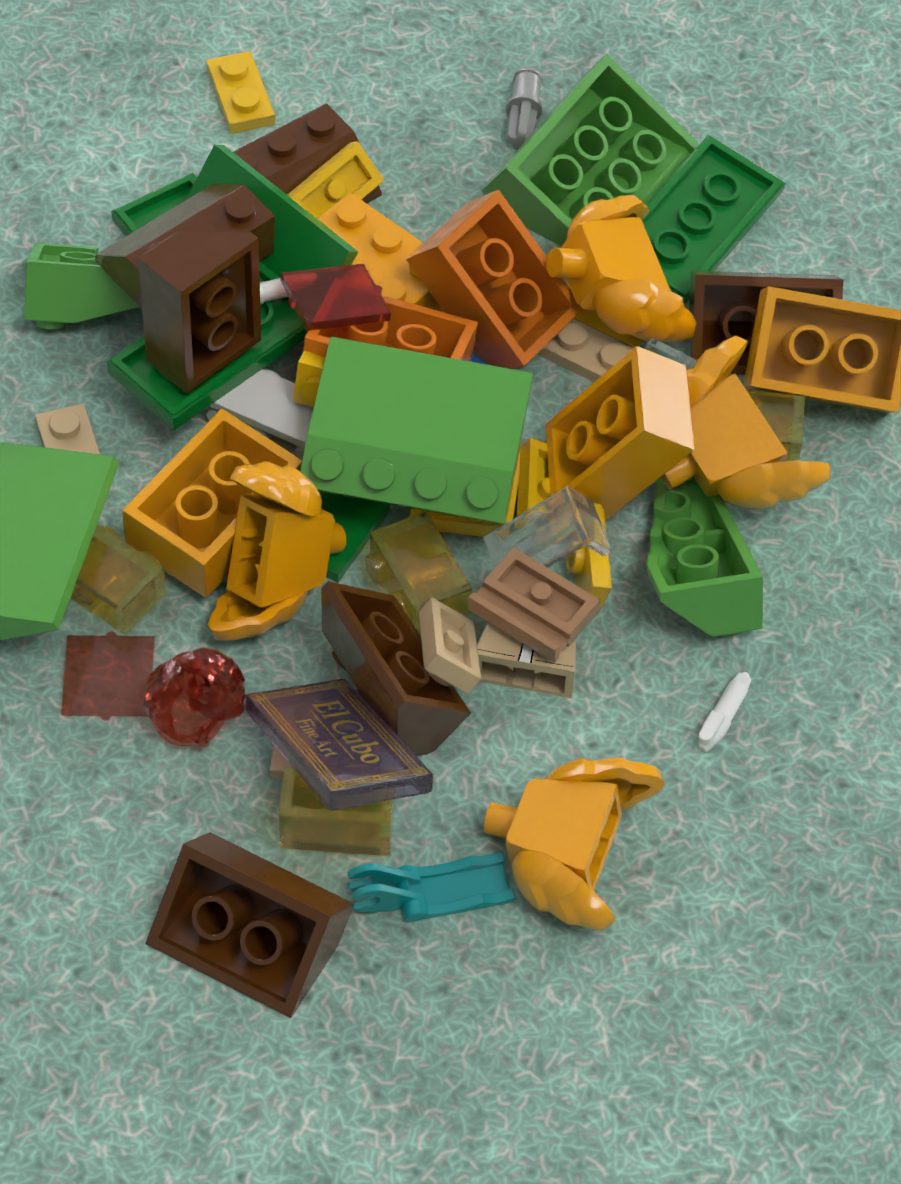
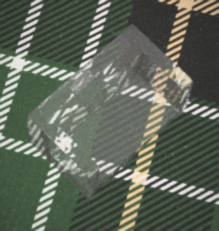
(551, 530)

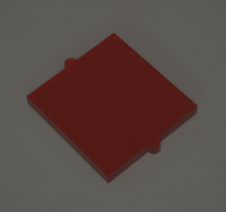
(335, 297)
(106, 675)

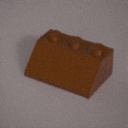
(300, 148)
(211, 210)
(199, 303)
(728, 304)
(385, 660)
(248, 922)

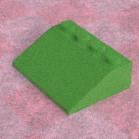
(591, 147)
(417, 430)
(46, 527)

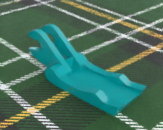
(434, 889)

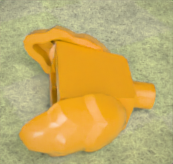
(618, 272)
(734, 443)
(276, 551)
(566, 831)

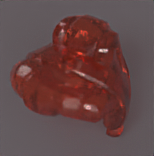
(194, 696)

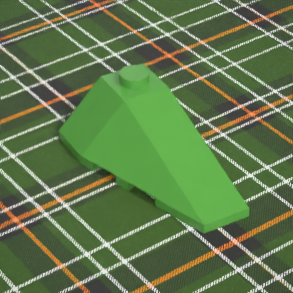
(69, 286)
(703, 562)

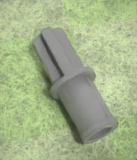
(524, 105)

